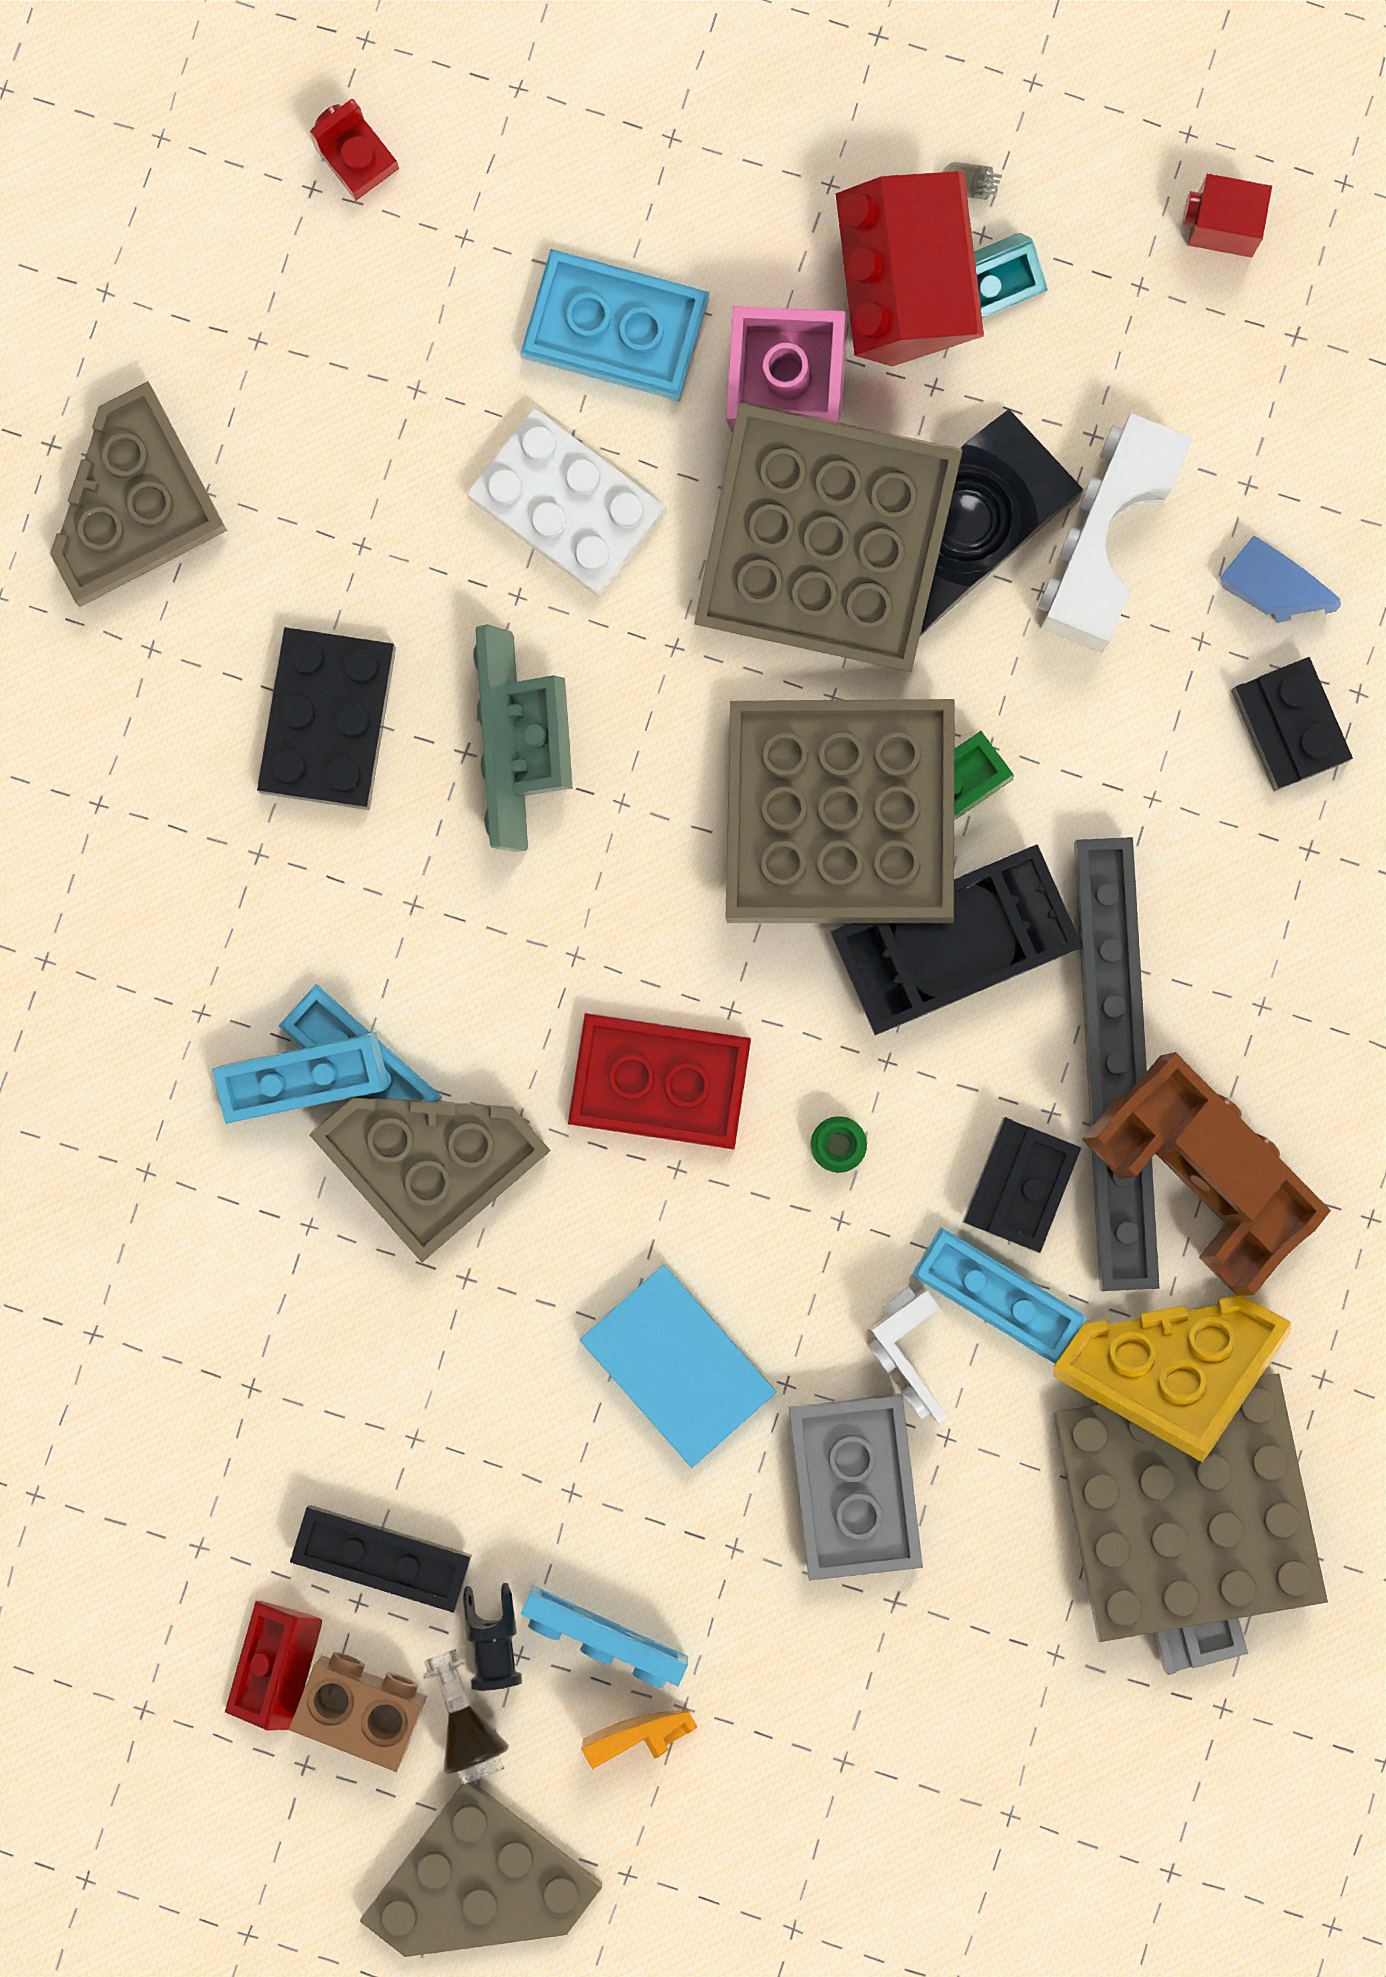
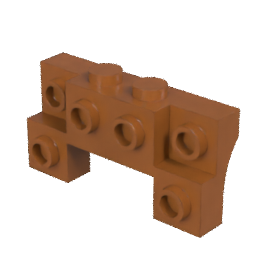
(1220, 1160)

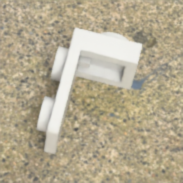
(904, 1314)

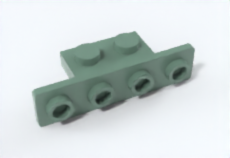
(522, 737)

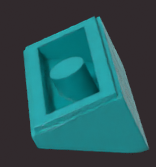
(1008, 273)

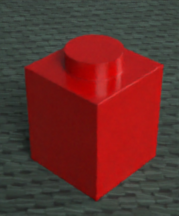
(1227, 215)

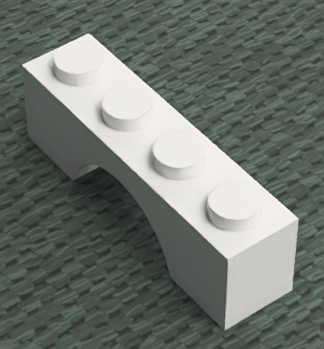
(1140, 470)

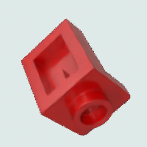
(352, 148)

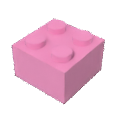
(787, 361)

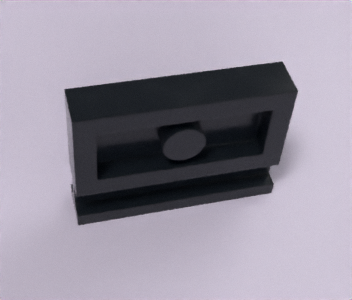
(1291, 724)
(1021, 1184)

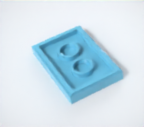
(615, 325)
(678, 1366)

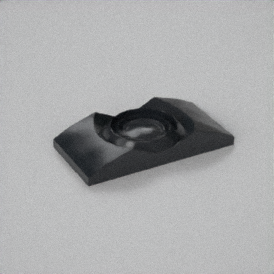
(999, 501)
(1002, 927)

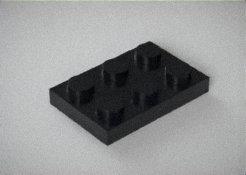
(326, 718)

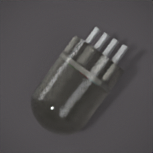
(978, 179)

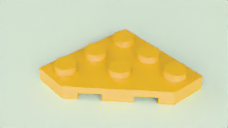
(1176, 1367)

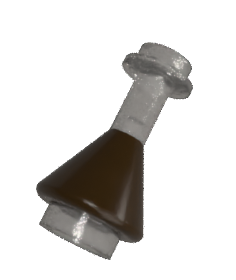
(471, 1742)

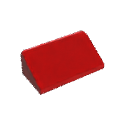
(273, 1666)

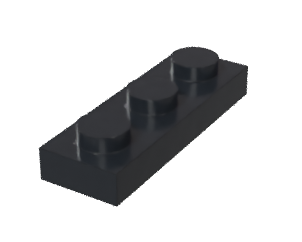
(380, 1558)

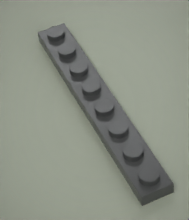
(1115, 1052)

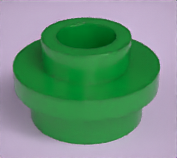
(851, 1131)

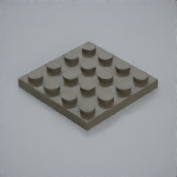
(827, 536)
(841, 811)
(1188, 1538)

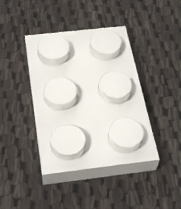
(566, 502)

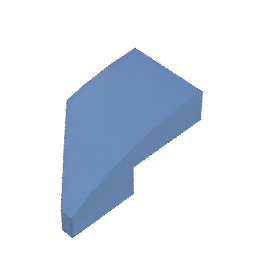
(1275, 583)

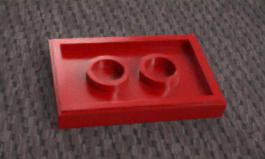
(659, 1081)

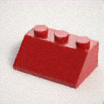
(909, 266)

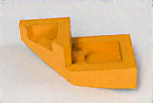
(654, 1728)

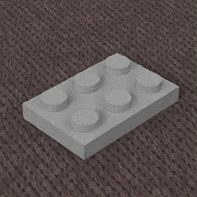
(855, 1487)

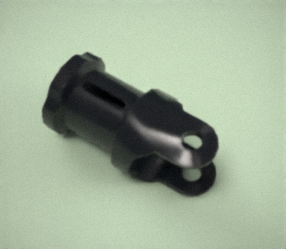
(492, 1644)

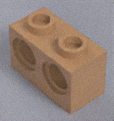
(354, 1727)

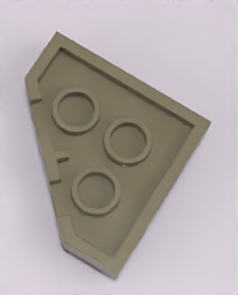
(131, 500)
(428, 1161)
(479, 1883)

